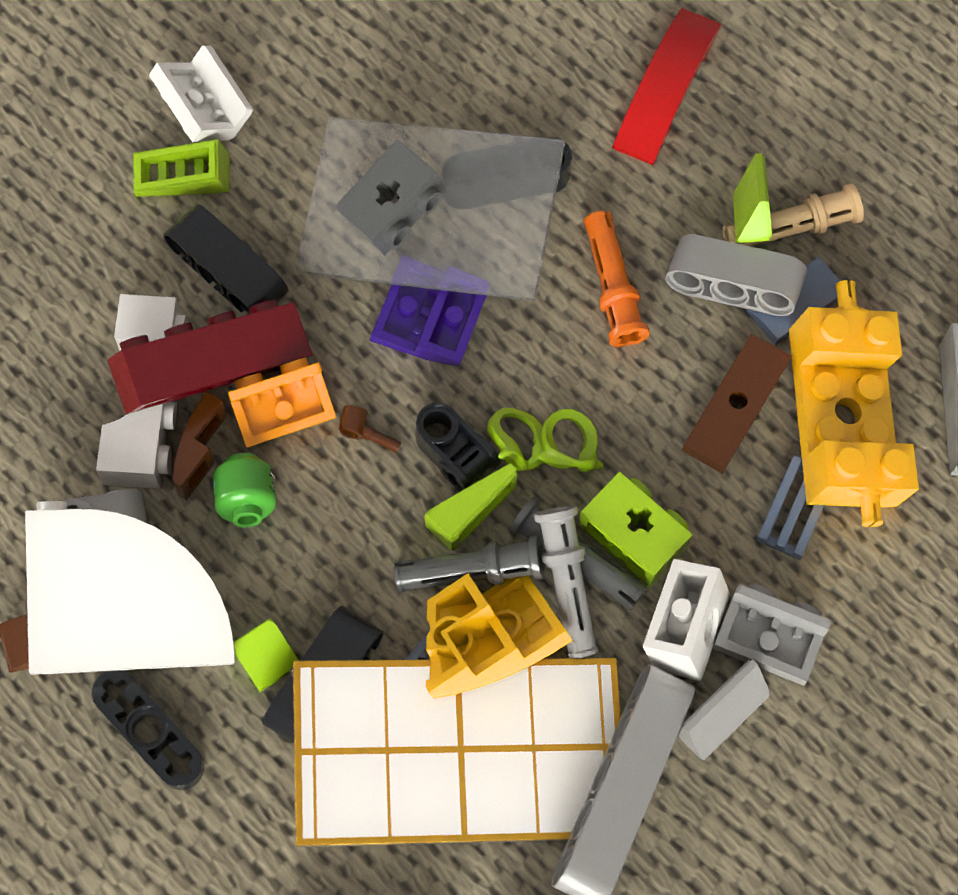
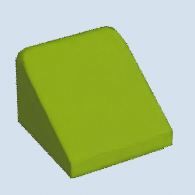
(264, 654)

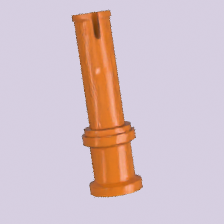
(618, 296)

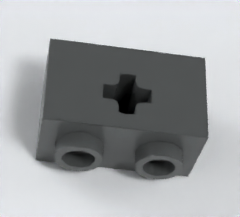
(394, 175)

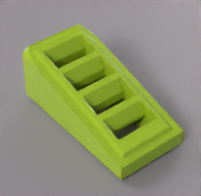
(210, 151)
(462, 513)

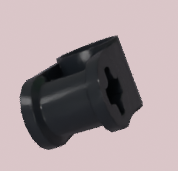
(459, 454)

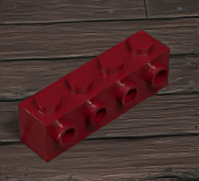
(208, 356)

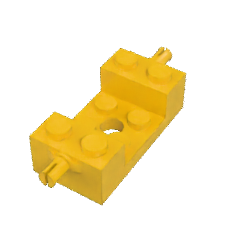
(844, 361)

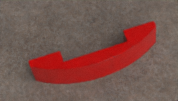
(665, 85)

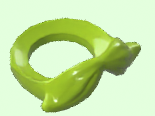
(508, 447)
(587, 458)

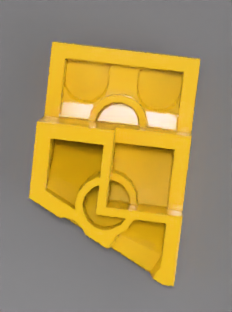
(487, 634)

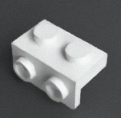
(203, 96)

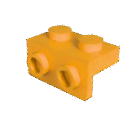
(281, 403)

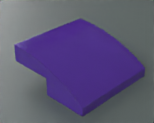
(428, 322)

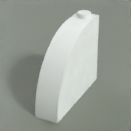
(116, 596)

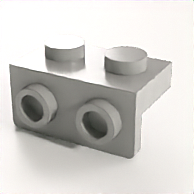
(772, 632)

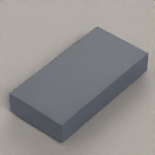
(816, 291)

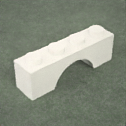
(135, 446)

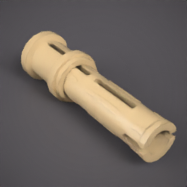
(812, 215)

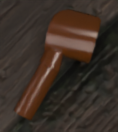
(353, 426)

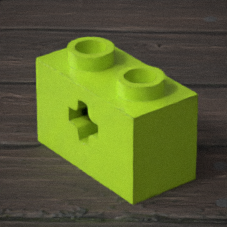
(642, 552)

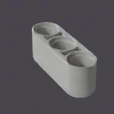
(736, 275)

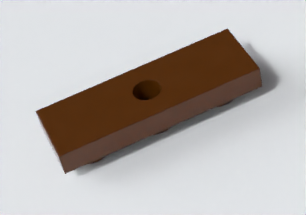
(748, 382)

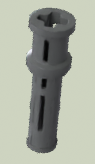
(491, 564)
(595, 567)

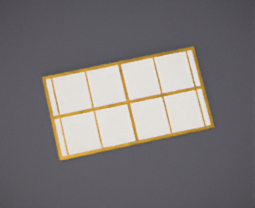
(469, 767)

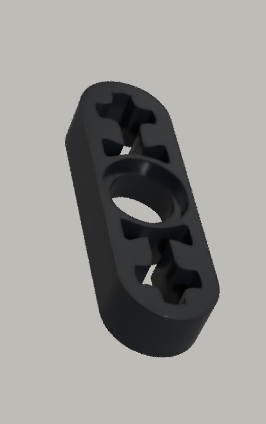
(134, 694)

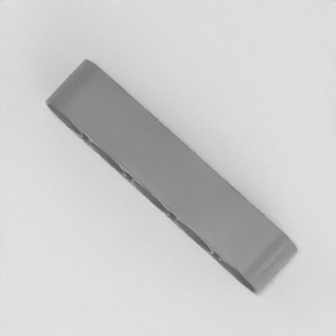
(624, 784)

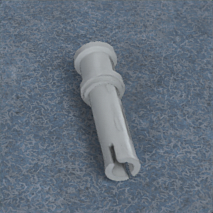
(564, 558)

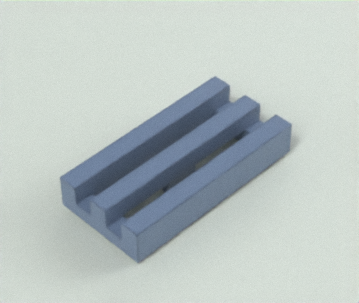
(781, 543)

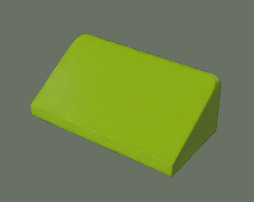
(752, 204)

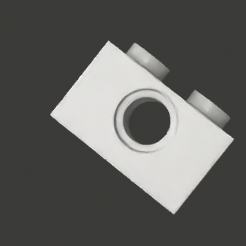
(687, 619)

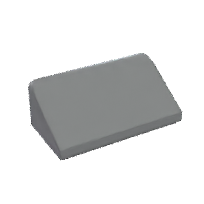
(725, 710)

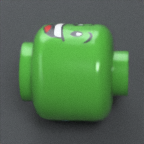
(243, 489)

